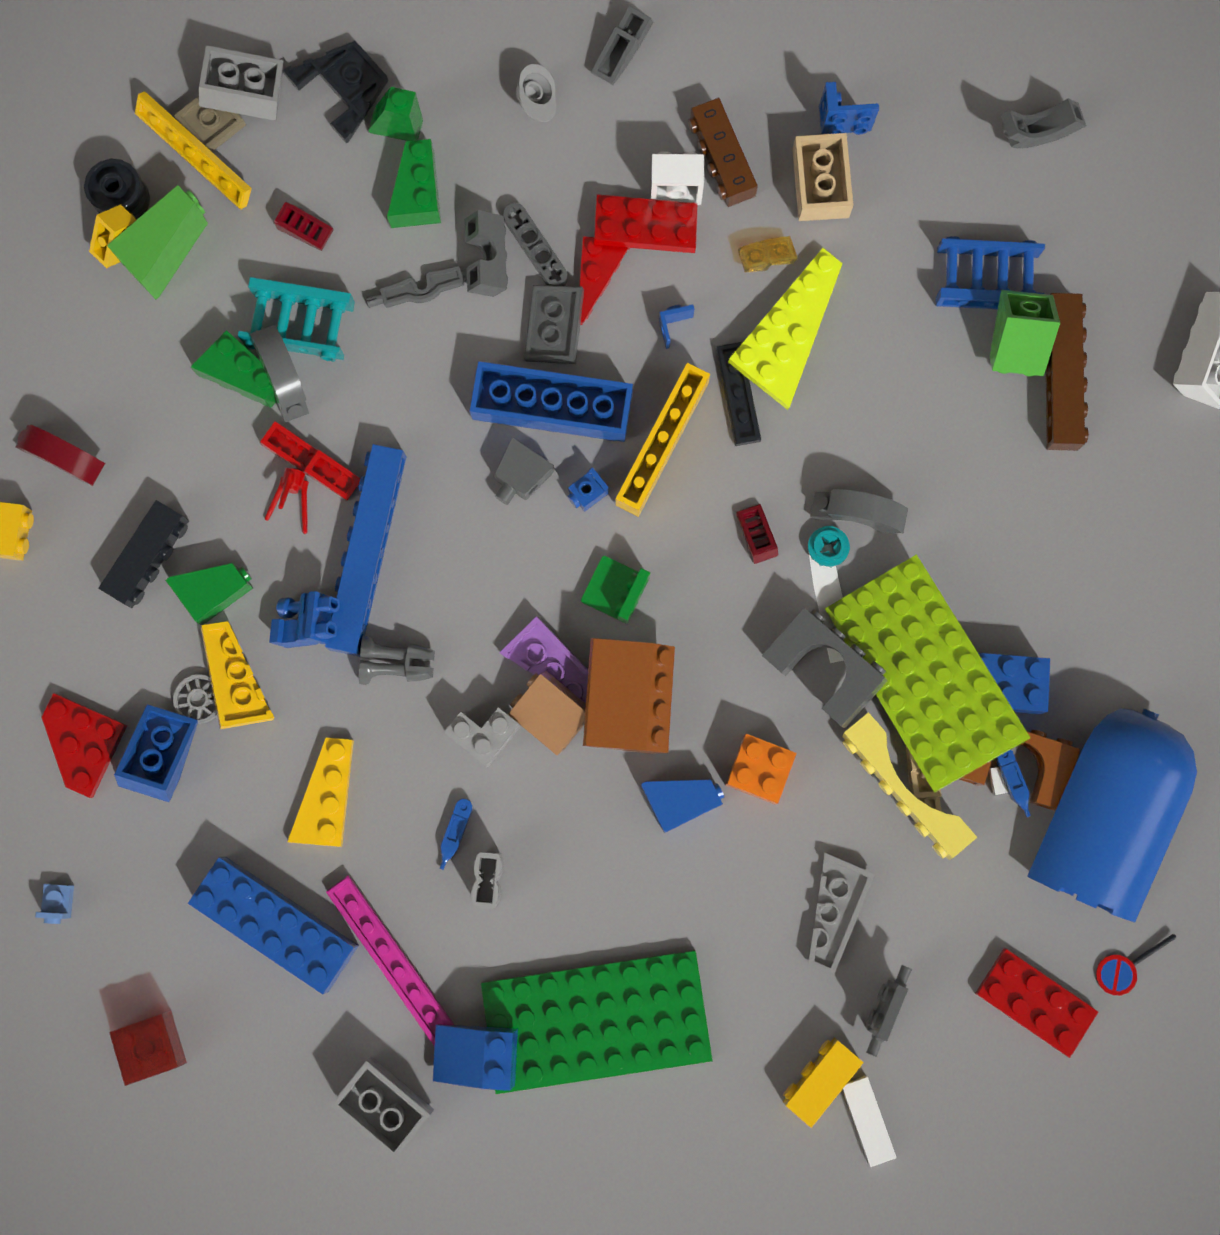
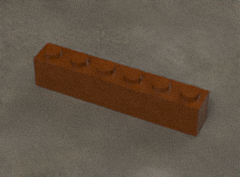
(1066, 378)

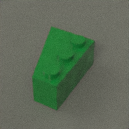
(236, 369)

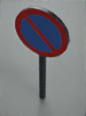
(1118, 974)

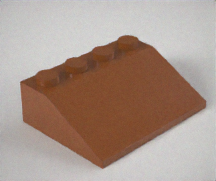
(629, 696)

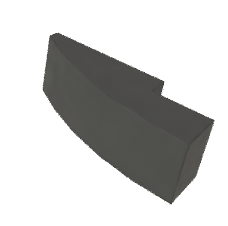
(622, 45)

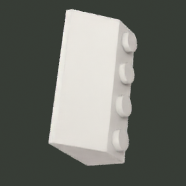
(1200, 363)

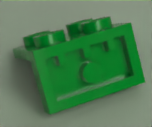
(615, 589)

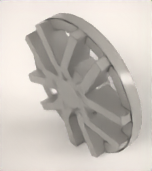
(197, 698)

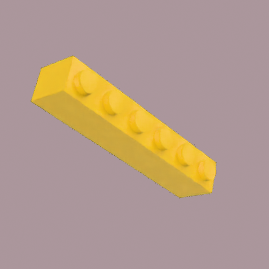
(662, 440)

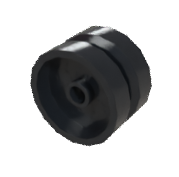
(115, 184)

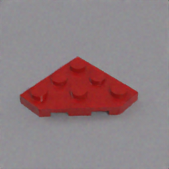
(81, 742)

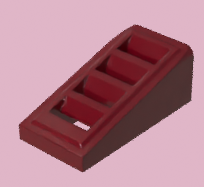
(290, 210)
(762, 549)

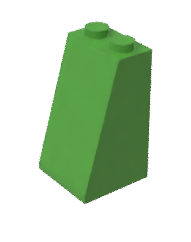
(160, 239)

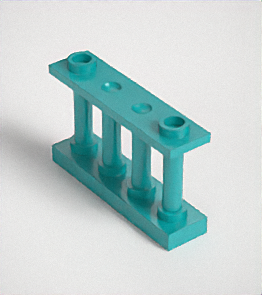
(313, 299)

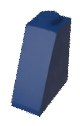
(681, 800)

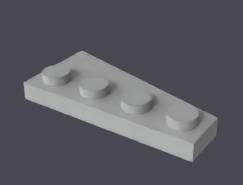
(838, 907)

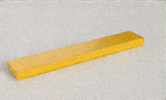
(192, 150)

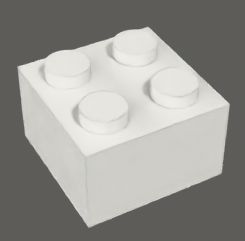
(677, 177)

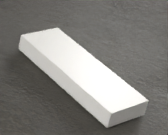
(868, 1121)

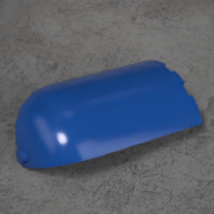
(1118, 813)

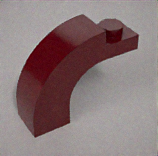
(59, 454)

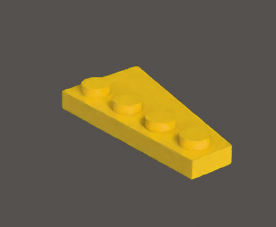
(232, 680)
(325, 800)

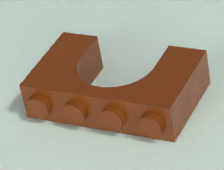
(1055, 765)

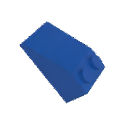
(156, 753)
(475, 1056)

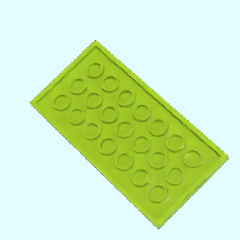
(936, 681)

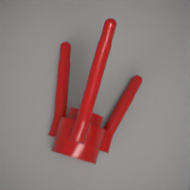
(291, 482)

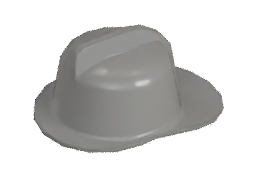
(537, 93)

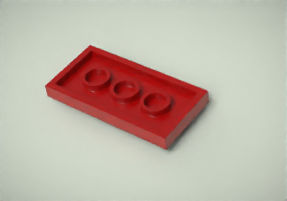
(645, 223)
(1036, 1002)

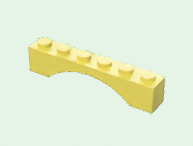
(945, 830)

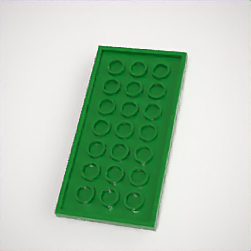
(602, 1019)

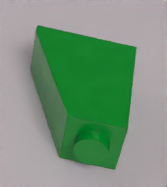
(397, 115)
(210, 590)

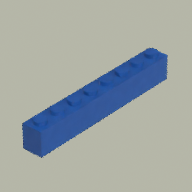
(366, 547)

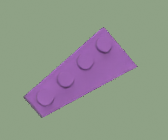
(541, 650)

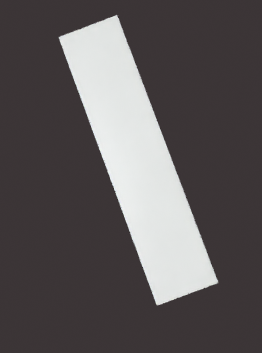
(827, 592)

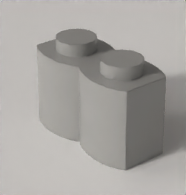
(486, 889)

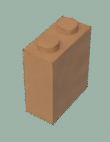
(549, 712)

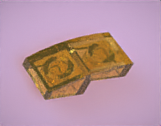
(764, 253)

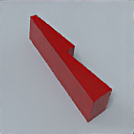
(310, 461)

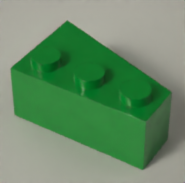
(416, 187)

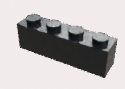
(144, 554)

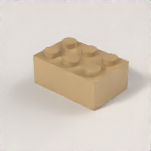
(822, 177)

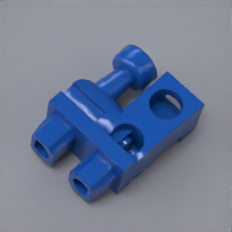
(313, 620)

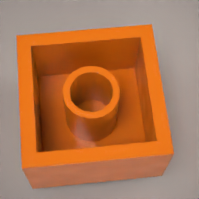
(761, 769)

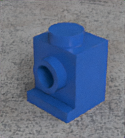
(598, 490)

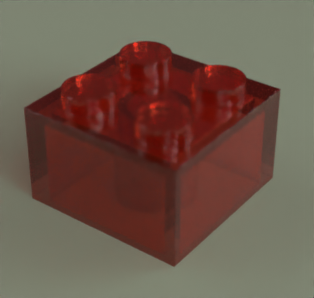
(148, 1048)

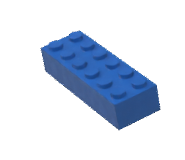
(551, 401)
(273, 924)

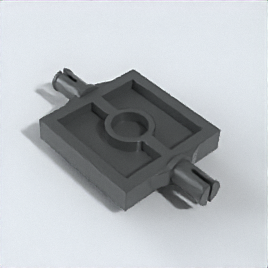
(883, 1018)

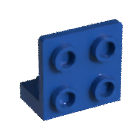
(844, 118)

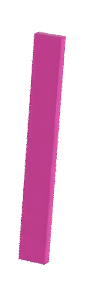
(389, 956)

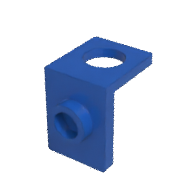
(674, 314)

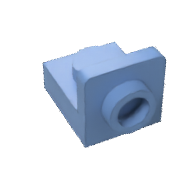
(56, 903)

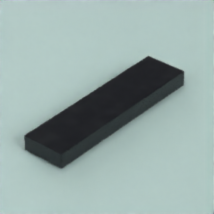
(738, 398)

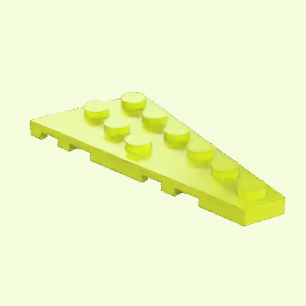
(783, 339)

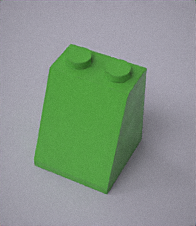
(1024, 333)

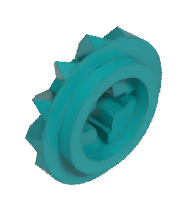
(830, 535)

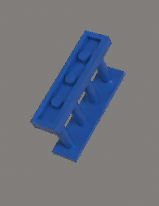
(977, 296)

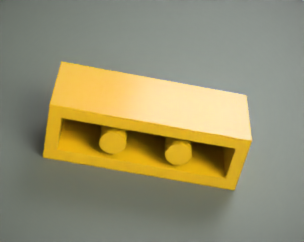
(821, 1081)

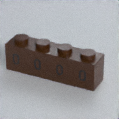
(723, 152)

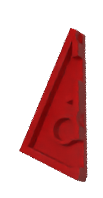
(597, 268)

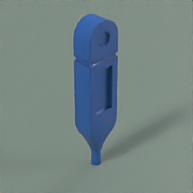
(1014, 780)
(455, 830)

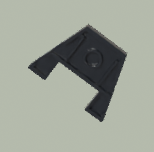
(351, 76)

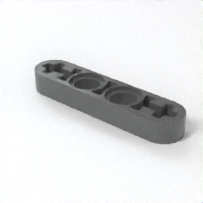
(533, 247)

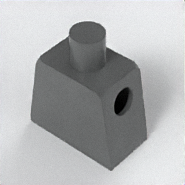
(521, 472)

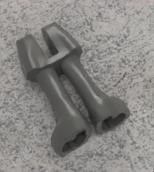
(369, 669)

